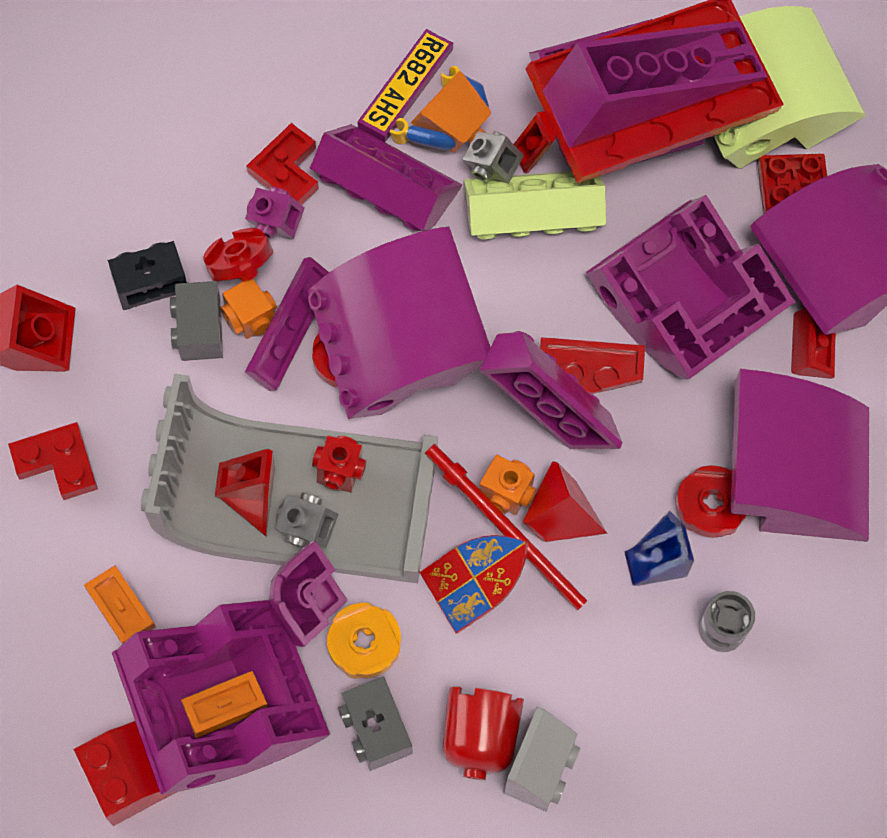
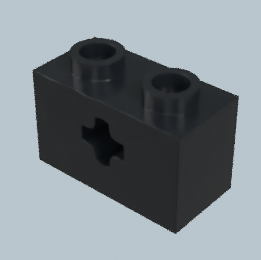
(138, 288)

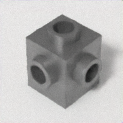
(493, 157)
(305, 520)

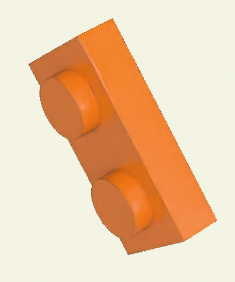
(119, 604)
(223, 704)

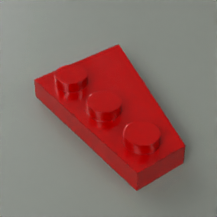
(598, 364)

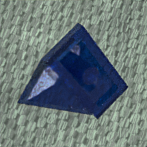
(661, 553)

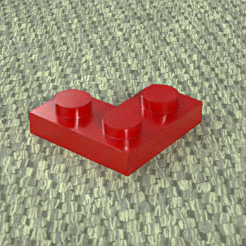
(279, 164)
(57, 451)

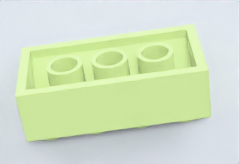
(534, 204)

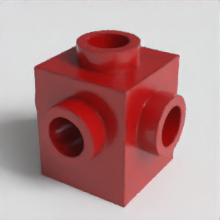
(339, 463)

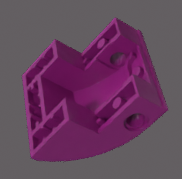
(833, 246)
(689, 288)
(398, 322)
(182, 661)

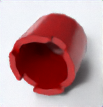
(481, 731)

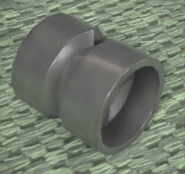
(726, 621)

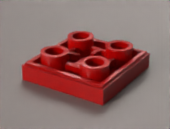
(787, 174)

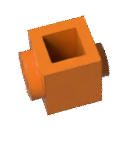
(248, 309)

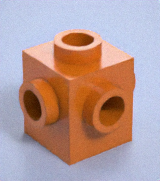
(508, 484)

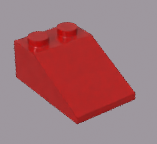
(120, 773)

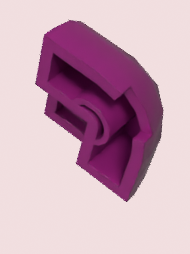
(305, 594)

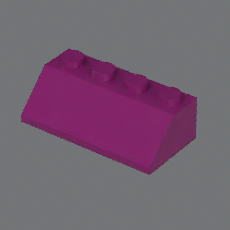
(384, 176)
(549, 393)

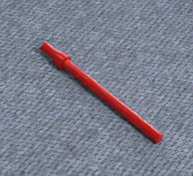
(456, 475)

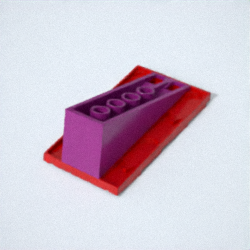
(653, 88)

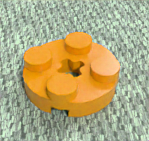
(358, 661)

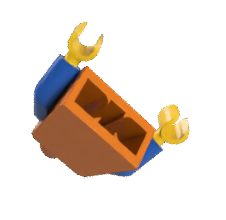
(449, 117)

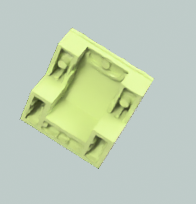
(807, 79)

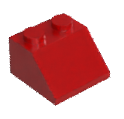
(34, 331)

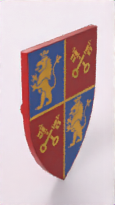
(475, 577)

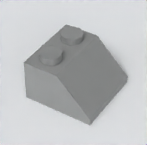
(541, 760)

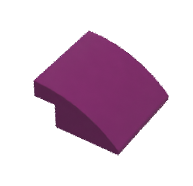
(800, 457)

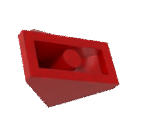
(247, 486)
(561, 509)

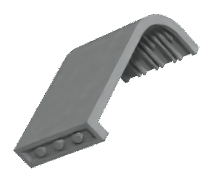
(377, 524)

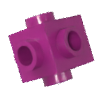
(274, 212)

